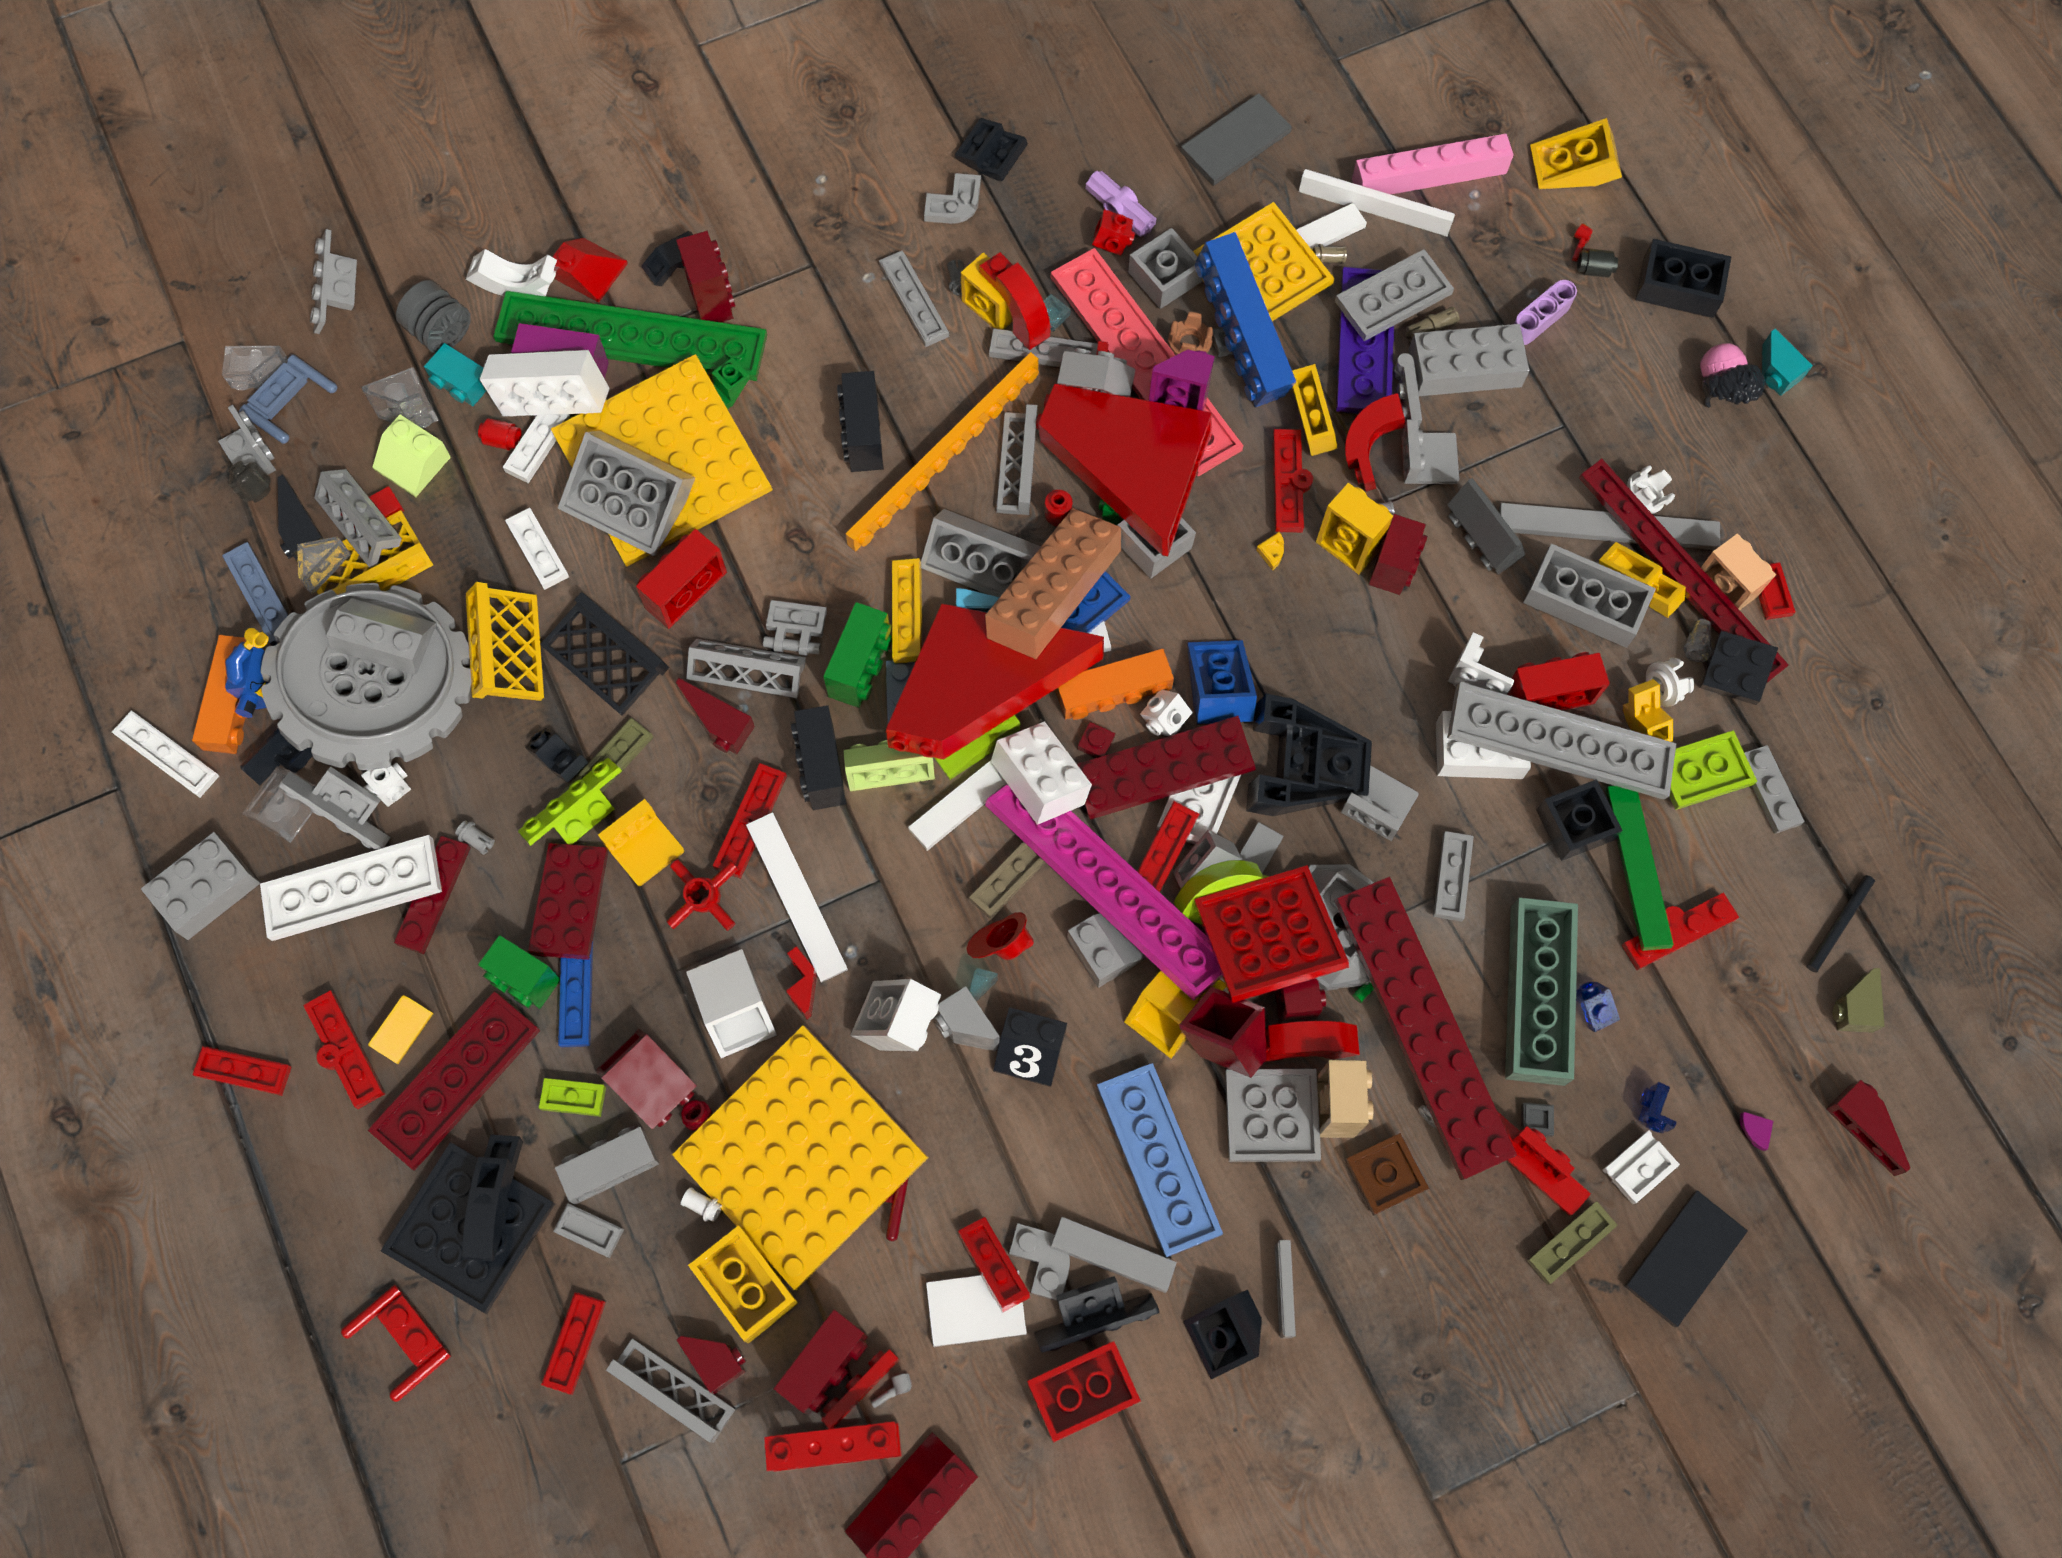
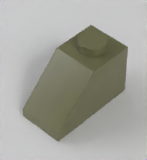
(1861, 1005)

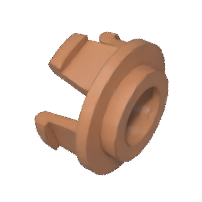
(1191, 326)

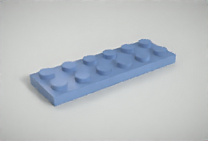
(1159, 1160)

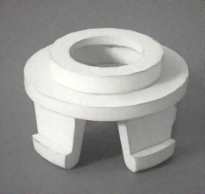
(1652, 485)
(1673, 687)

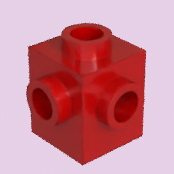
(1113, 232)

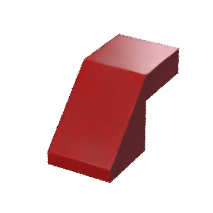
(803, 991)

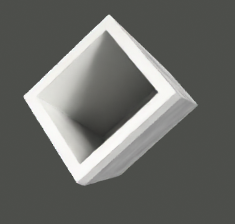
(731, 1003)

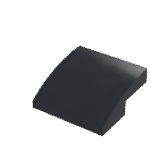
(991, 149)

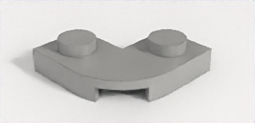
(954, 207)
(1053, 1265)

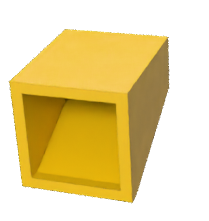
(1161, 1011)

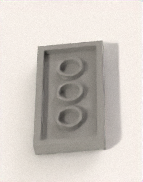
(1394, 295)

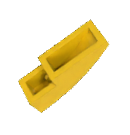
(1668, 592)

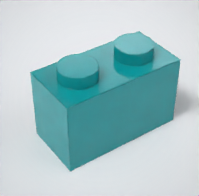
(456, 374)

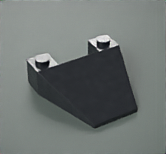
(1315, 763)

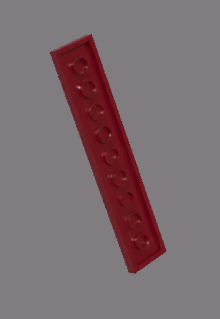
(1425, 1028)

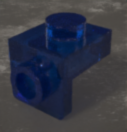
(1597, 1005)
(1653, 1102)

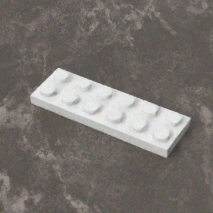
(350, 887)

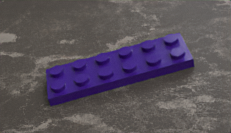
(1363, 365)

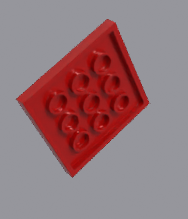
(1271, 934)

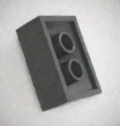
(1485, 528)

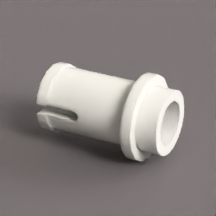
(701, 1204)

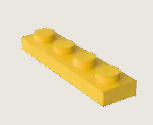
(906, 610)

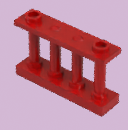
(832, 1446)

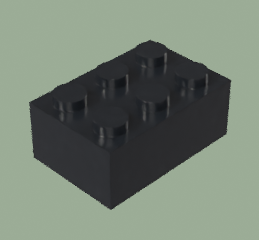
(1683, 278)
(860, 421)
(818, 758)

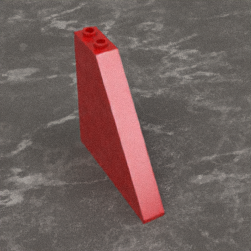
(1129, 453)
(974, 684)

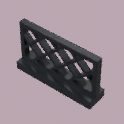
(624, 641)

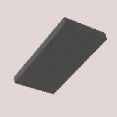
(1236, 139)

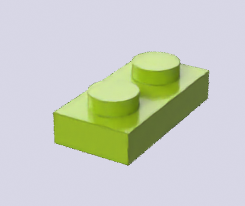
(572, 1097)

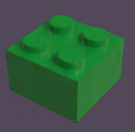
(519, 972)

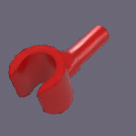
(1583, 234)

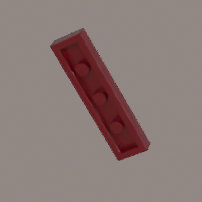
(426, 911)

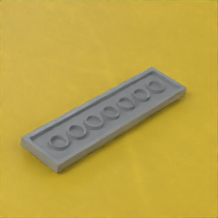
(1562, 740)

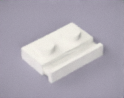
(1641, 1167)

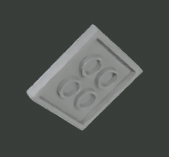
(1273, 1116)

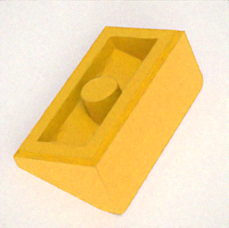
(400, 1029)

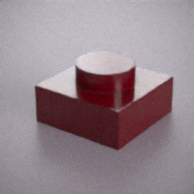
(1096, 740)

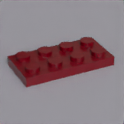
(568, 901)

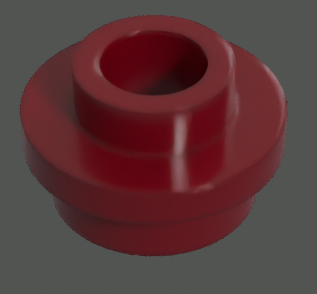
(691, 1110)

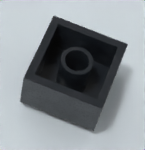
(1739, 668)
(1579, 820)

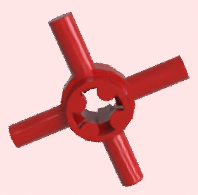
(691, 896)

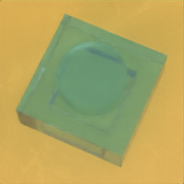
(1057, 311)

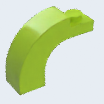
(1212, 880)

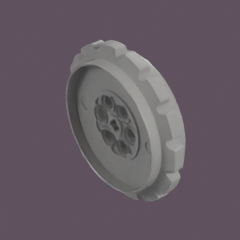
(348, 727)

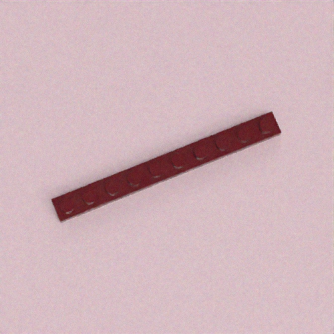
(1671, 556)

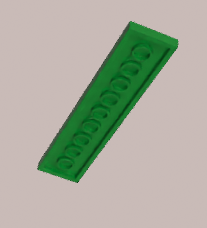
(637, 334)

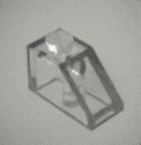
(251, 365)

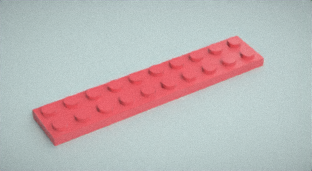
(1117, 319)

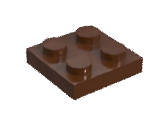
(1386, 1174)

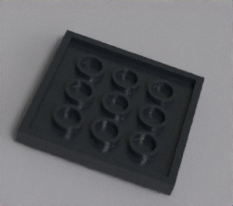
(433, 1229)

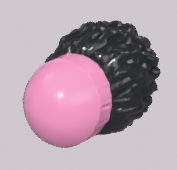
(1730, 376)

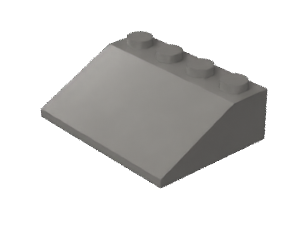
(625, 491)

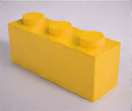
(1313, 410)

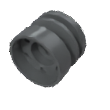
(433, 315)

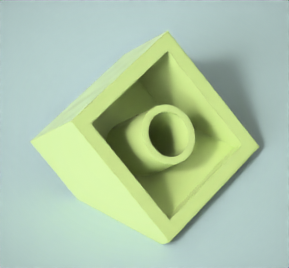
(409, 455)

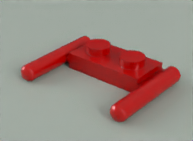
(409, 1332)

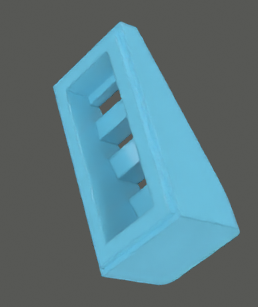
(974, 600)

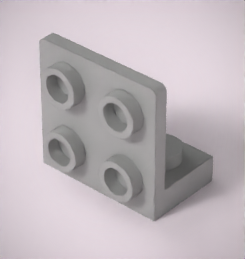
(247, 443)
(1428, 456)
(1383, 807)

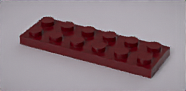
(1166, 767)
(453, 1081)

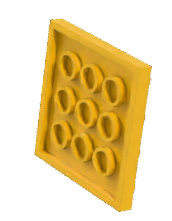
(1279, 260)

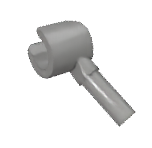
(901, 1384)

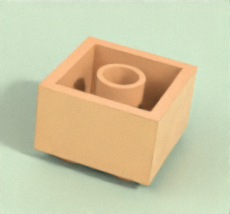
(1738, 571)

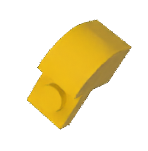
(1644, 711)

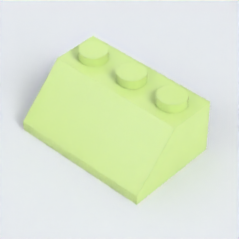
(884, 766)

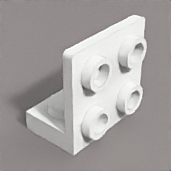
(1471, 672)

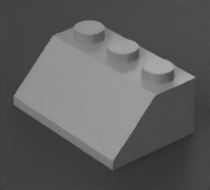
(380, 635)

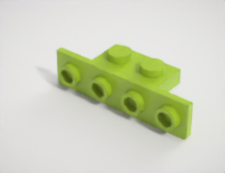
(575, 809)

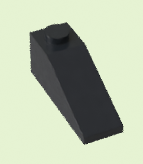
(293, 520)

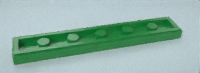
(1640, 870)

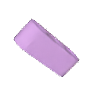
(1551, 304)

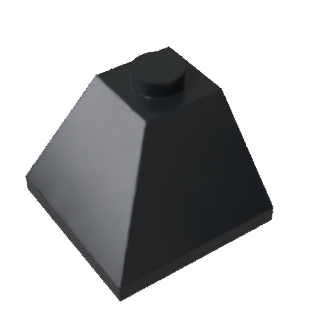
(1226, 1333)

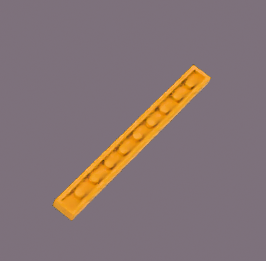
(937, 458)

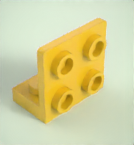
(641, 843)

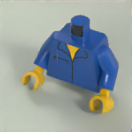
(244, 673)

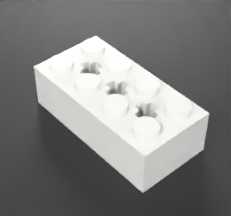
(545, 383)

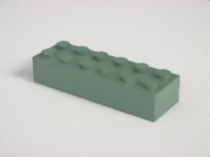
(1542, 992)

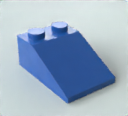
(1221, 681)

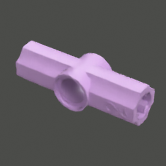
(1120, 201)

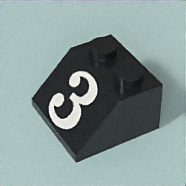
(1030, 1047)

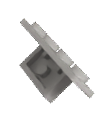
(334, 282)
(340, 802)

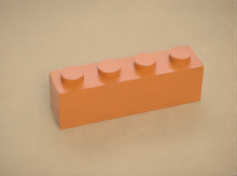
(1115, 684)
(218, 724)

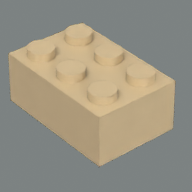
(1344, 1098)

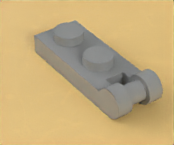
(1407, 387)

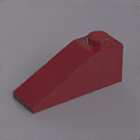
(722, 722)
(1869, 1122)

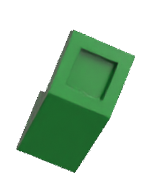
(730, 381)

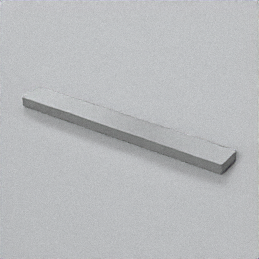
(1602, 525)

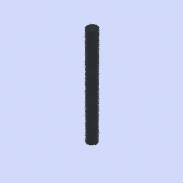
(1840, 923)

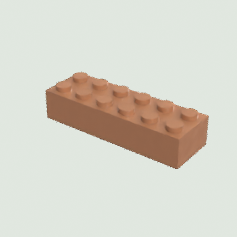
(1053, 583)

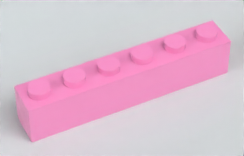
(1435, 165)

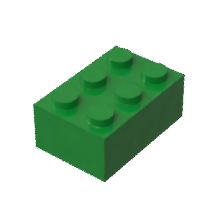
(858, 655)

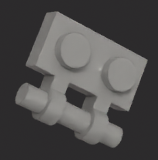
(795, 619)

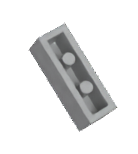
(606, 1164)

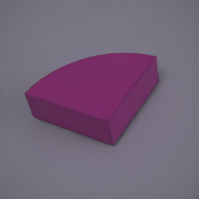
(1757, 1130)

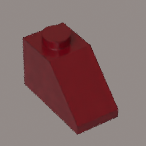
(713, 1361)

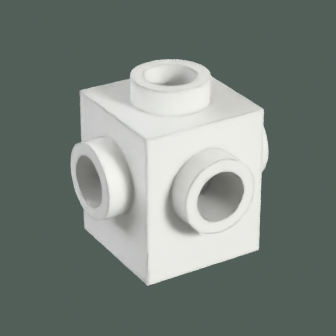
(1165, 713)
(387, 783)

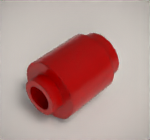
(499, 434)
(1057, 506)

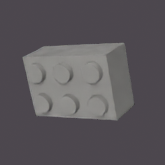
(200, 886)

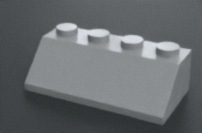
(975, 553)

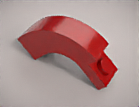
(1024, 301)
(1370, 424)
(1311, 1038)

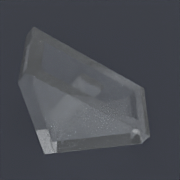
(319, 561)

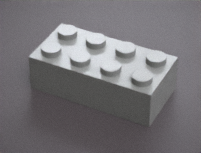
(1469, 359)
(1589, 595)

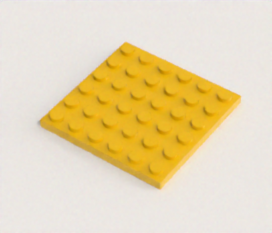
(686, 426)
(800, 1157)

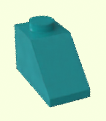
(1782, 363)

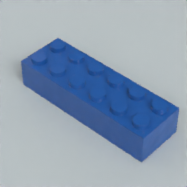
(1244, 320)

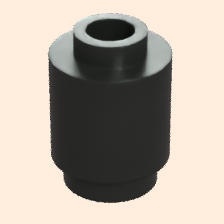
(1597, 262)

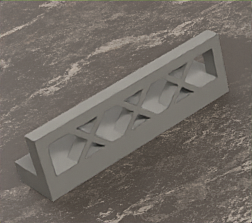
(1026, 457)
(357, 510)
(748, 658)
(664, 1401)

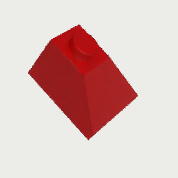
(587, 267)

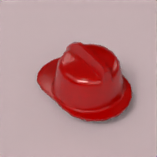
(1003, 938)

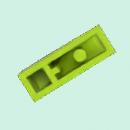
(977, 749)

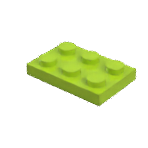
(1709, 770)

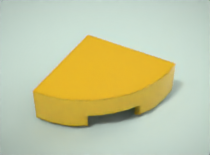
(1272, 550)

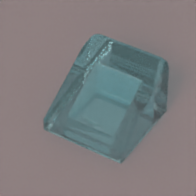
(982, 982)

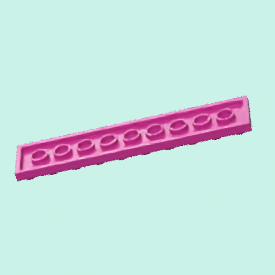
(1116, 893)

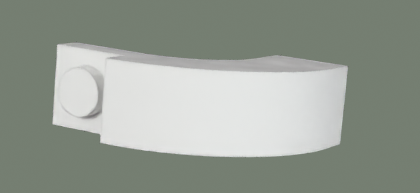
(501, 275)

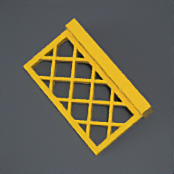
(391, 572)
(481, 648)

